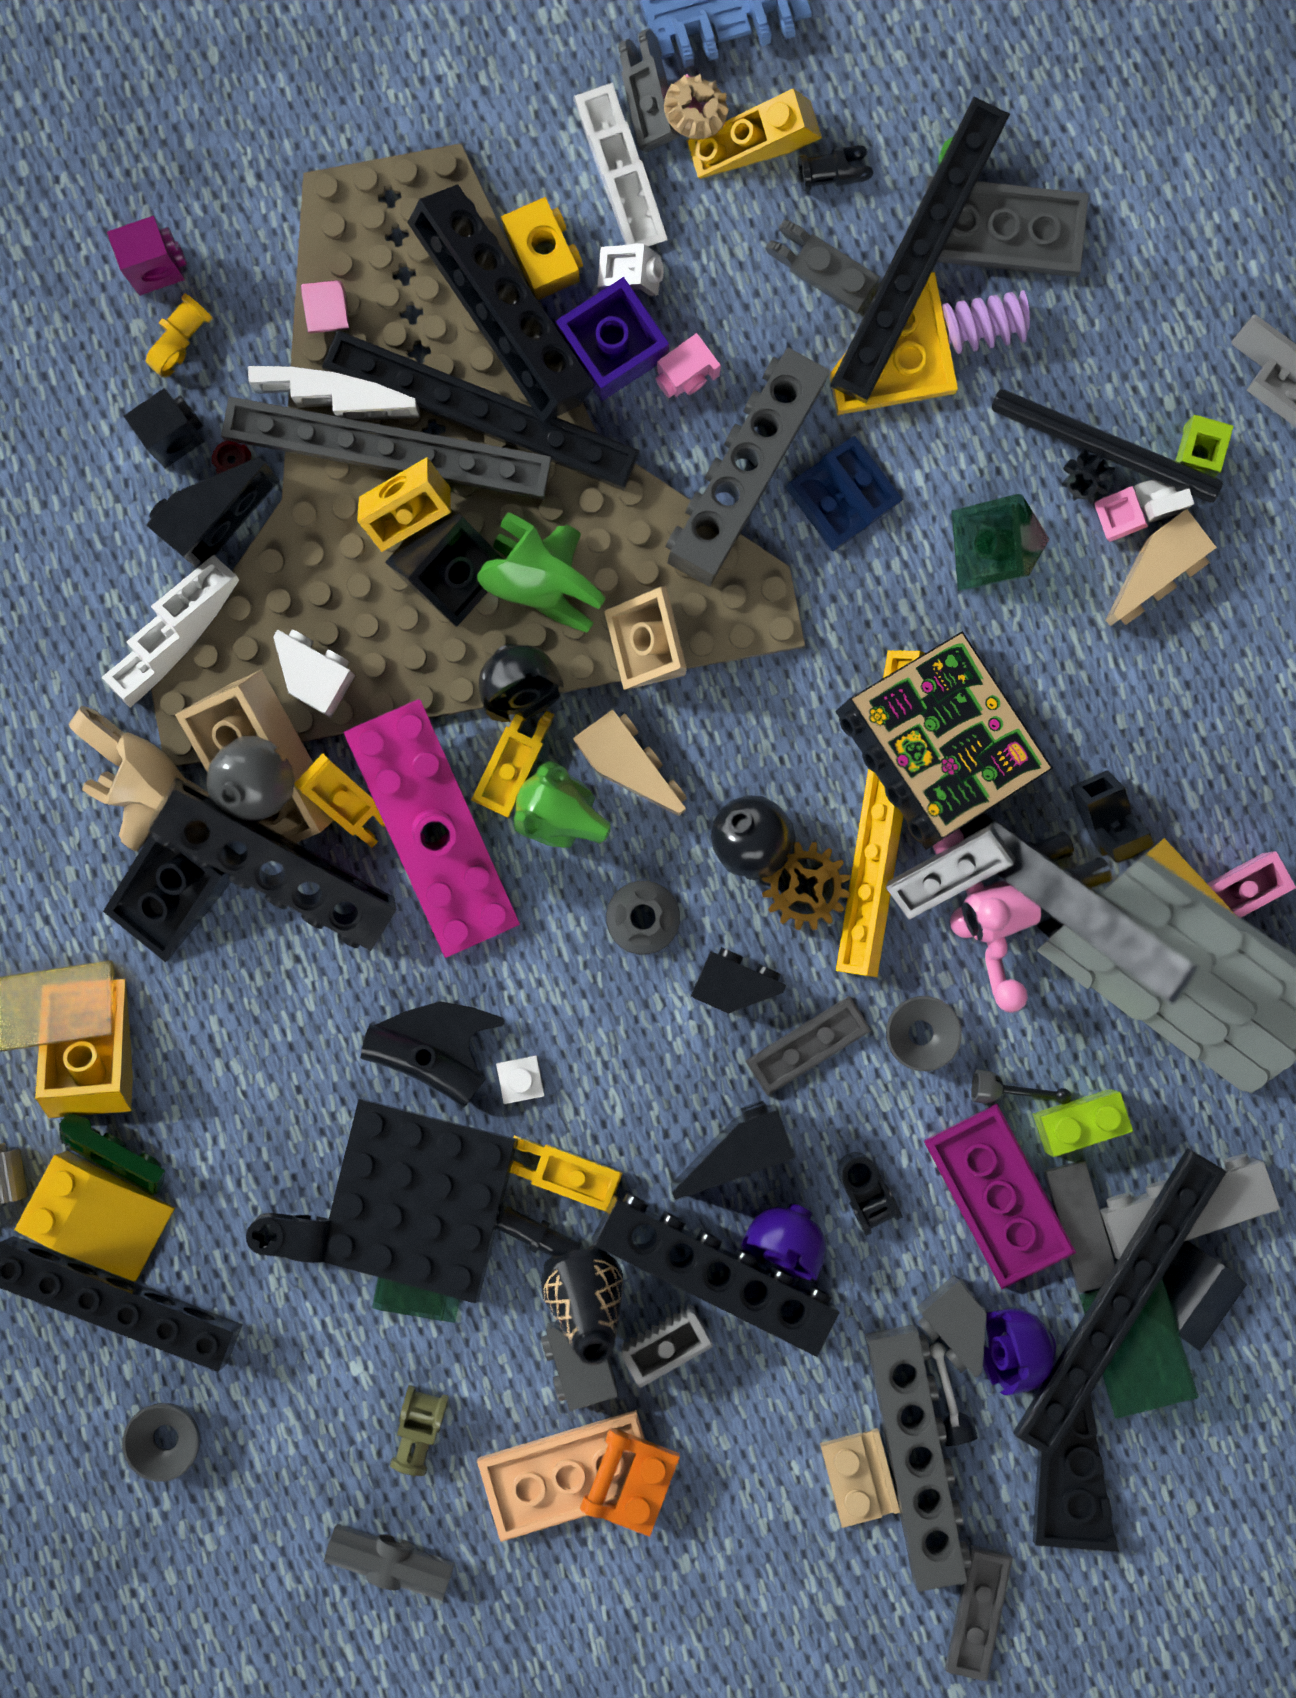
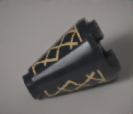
(585, 1300)

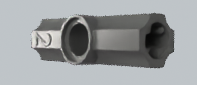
(388, 1562)

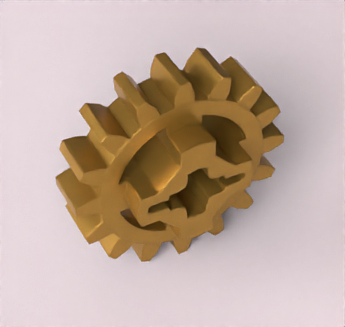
(821, 875)

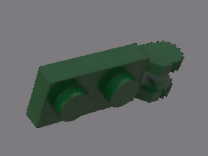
(111, 1154)

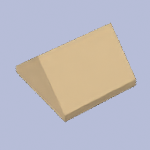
(646, 639)

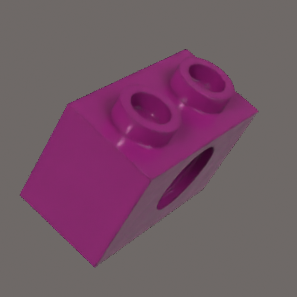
(147, 255)

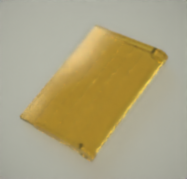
(56, 1005)

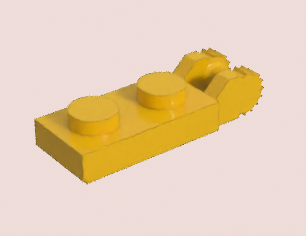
(511, 765)
(340, 798)
(569, 1174)

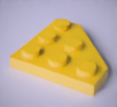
(918, 364)

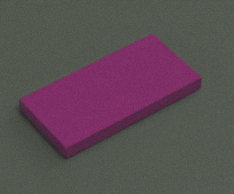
(999, 1196)

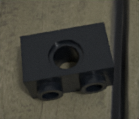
(166, 427)

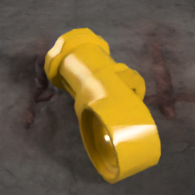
(179, 328)

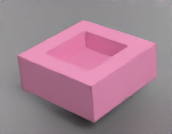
(1120, 514)

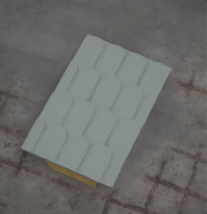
(1238, 1002)

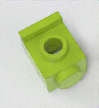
(1208, 436)

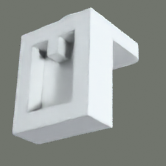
(635, 262)
(1162, 500)

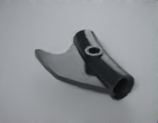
(445, 1033)

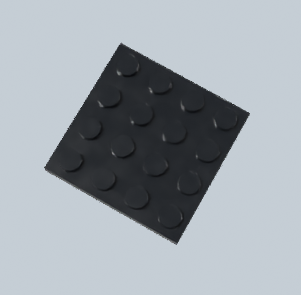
(419, 1200)

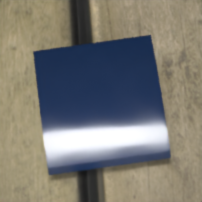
(843, 493)

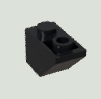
(732, 986)

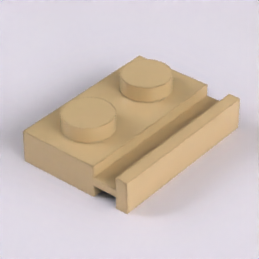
(859, 1477)

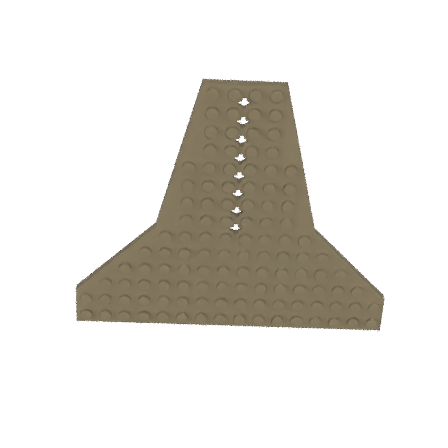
(331, 582)

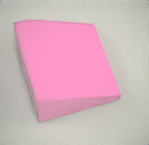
(325, 306)

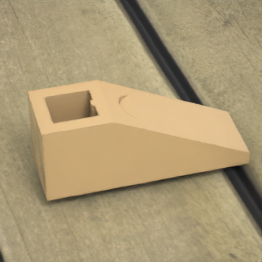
(1164, 556)
(620, 759)

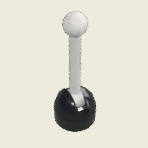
(957, 1425)

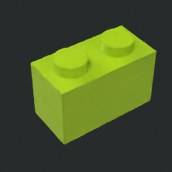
(1082, 1122)

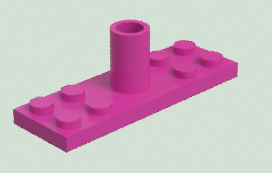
(416, 787)

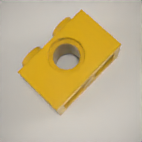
(538, 224)
(404, 504)

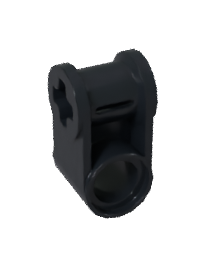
(870, 1198)
(296, 1237)

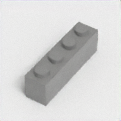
(1239, 1197)

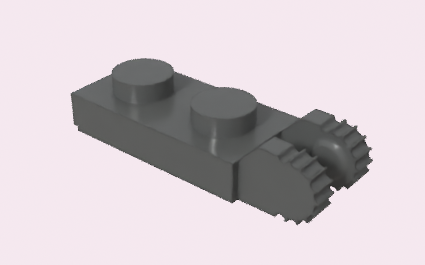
(646, 91)
(824, 267)

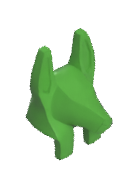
(540, 572)
(557, 809)

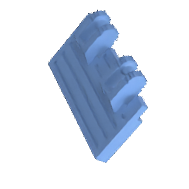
(727, 17)

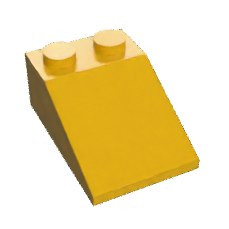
(91, 1072)
(94, 1216)

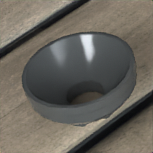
(635, 939)
(945, 1037)
(146, 1456)

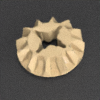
(689, 121)

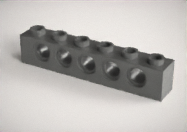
(803, 383)
(929, 1565)

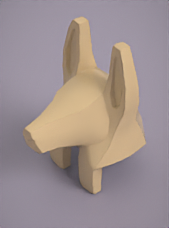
(137, 787)

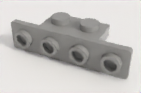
(1277, 356)

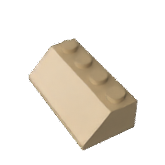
(253, 709)

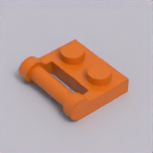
(643, 1487)

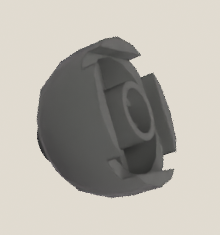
(250, 779)

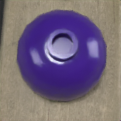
(788, 1240)
(1022, 1356)

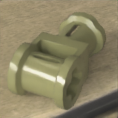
(419, 1424)

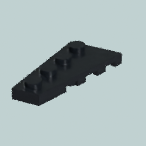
(1072, 1492)

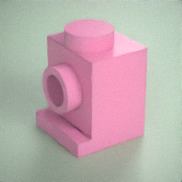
(686, 368)

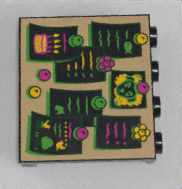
(942, 740)

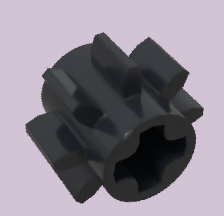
(1088, 476)

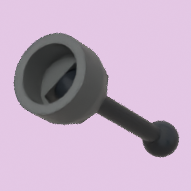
(988, 1088)

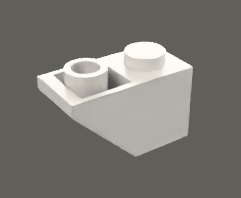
(311, 676)

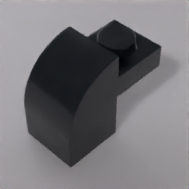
(1109, 817)

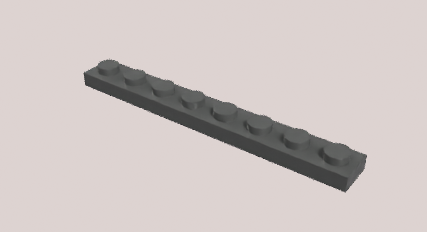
(385, 447)

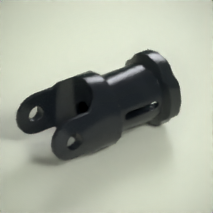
(833, 168)

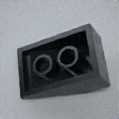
(209, 512)
(165, 895)
(742, 1148)

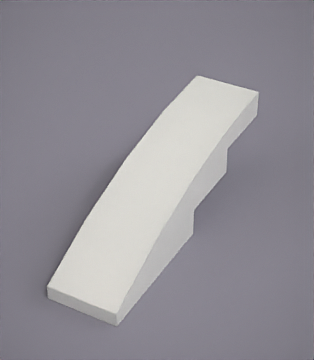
(620, 166)
(348, 395)
(179, 623)

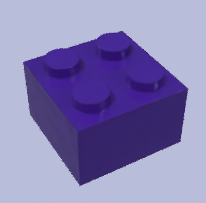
(613, 338)

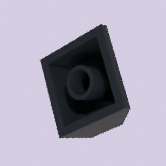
(444, 565)

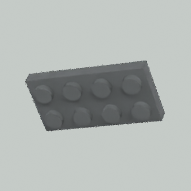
(1019, 230)

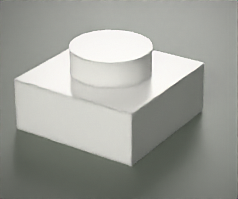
(520, 1079)

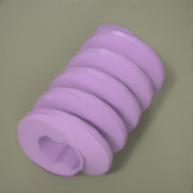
(987, 321)

